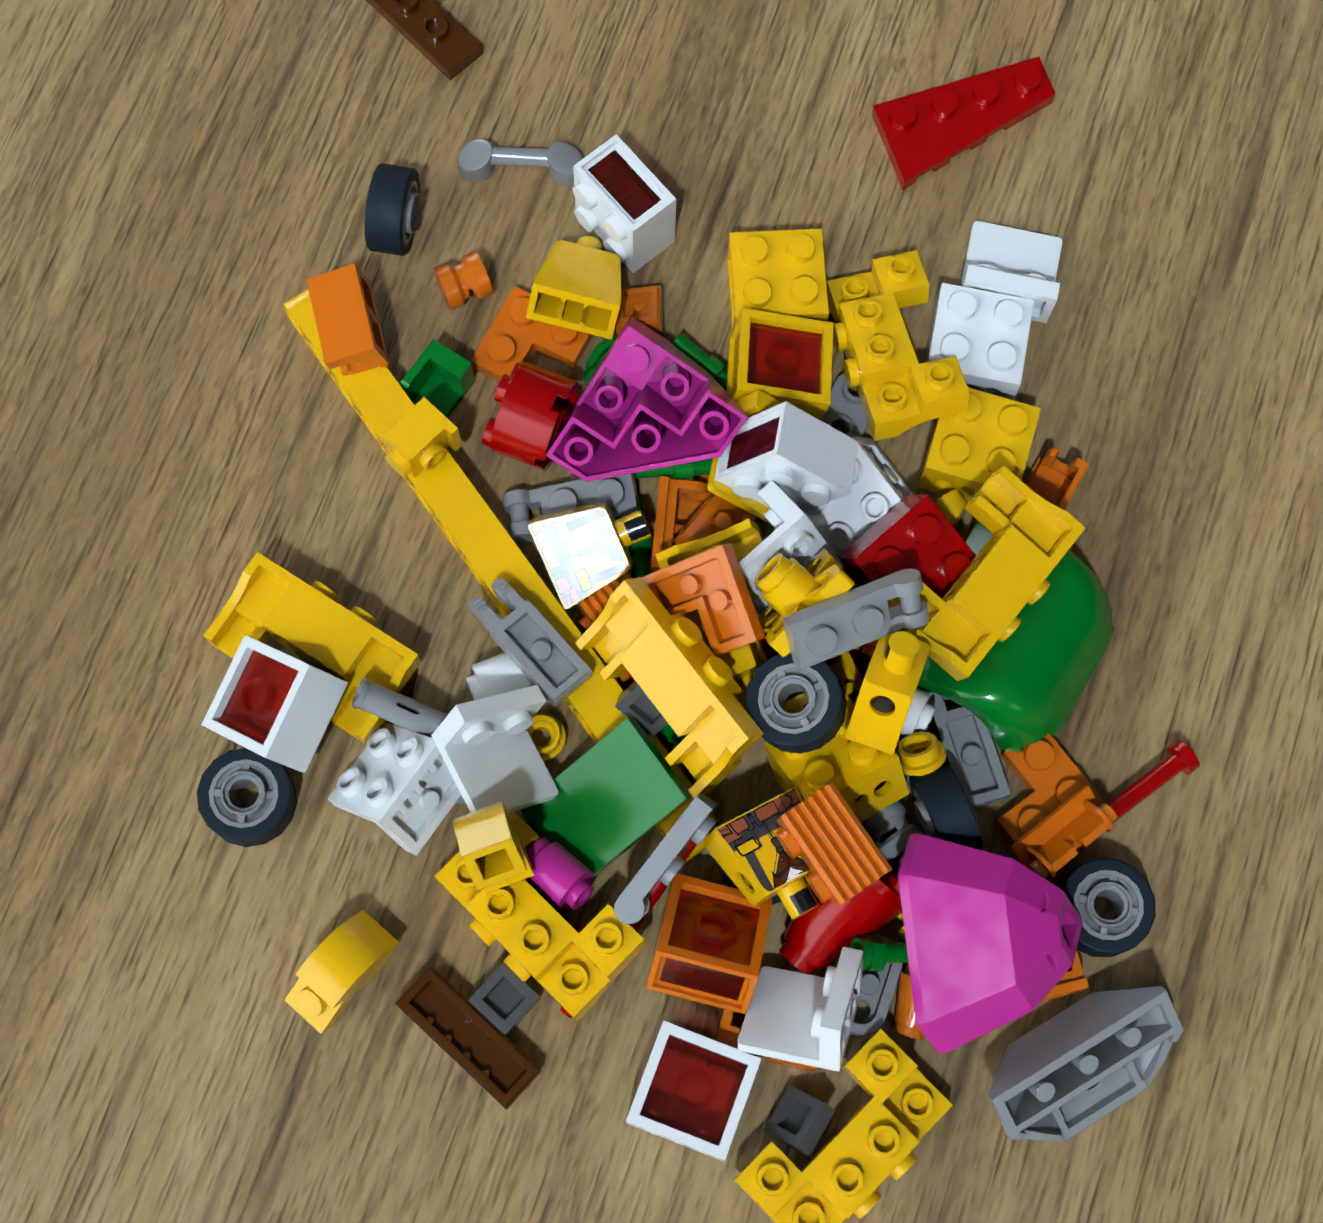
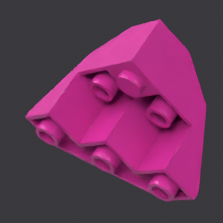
(645, 411)
(979, 938)

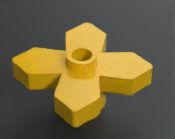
(792, 588)

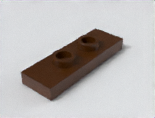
(432, 33)
(468, 1037)

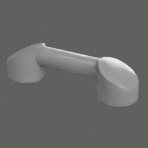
(479, 159)

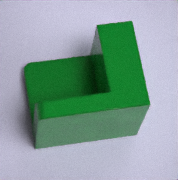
(439, 377)

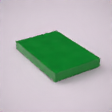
(610, 798)

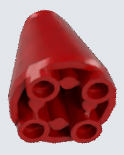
(821, 933)

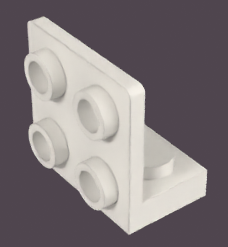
(1014, 265)
(873, 494)
(793, 538)
(493, 753)
(399, 786)
(804, 1014)

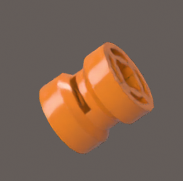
(463, 280)

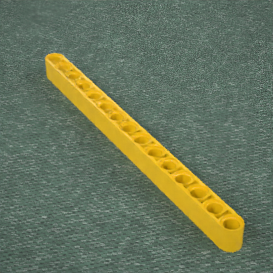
(478, 536)

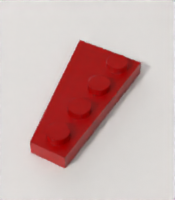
(941, 122)

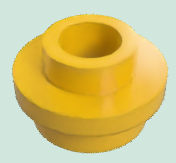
(554, 727)
(920, 753)

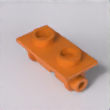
(1063, 831)

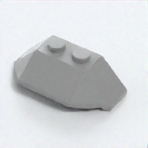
(1083, 1063)

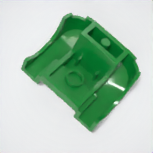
(1040, 671)

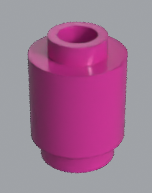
(559, 875)

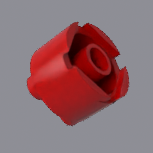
(529, 414)

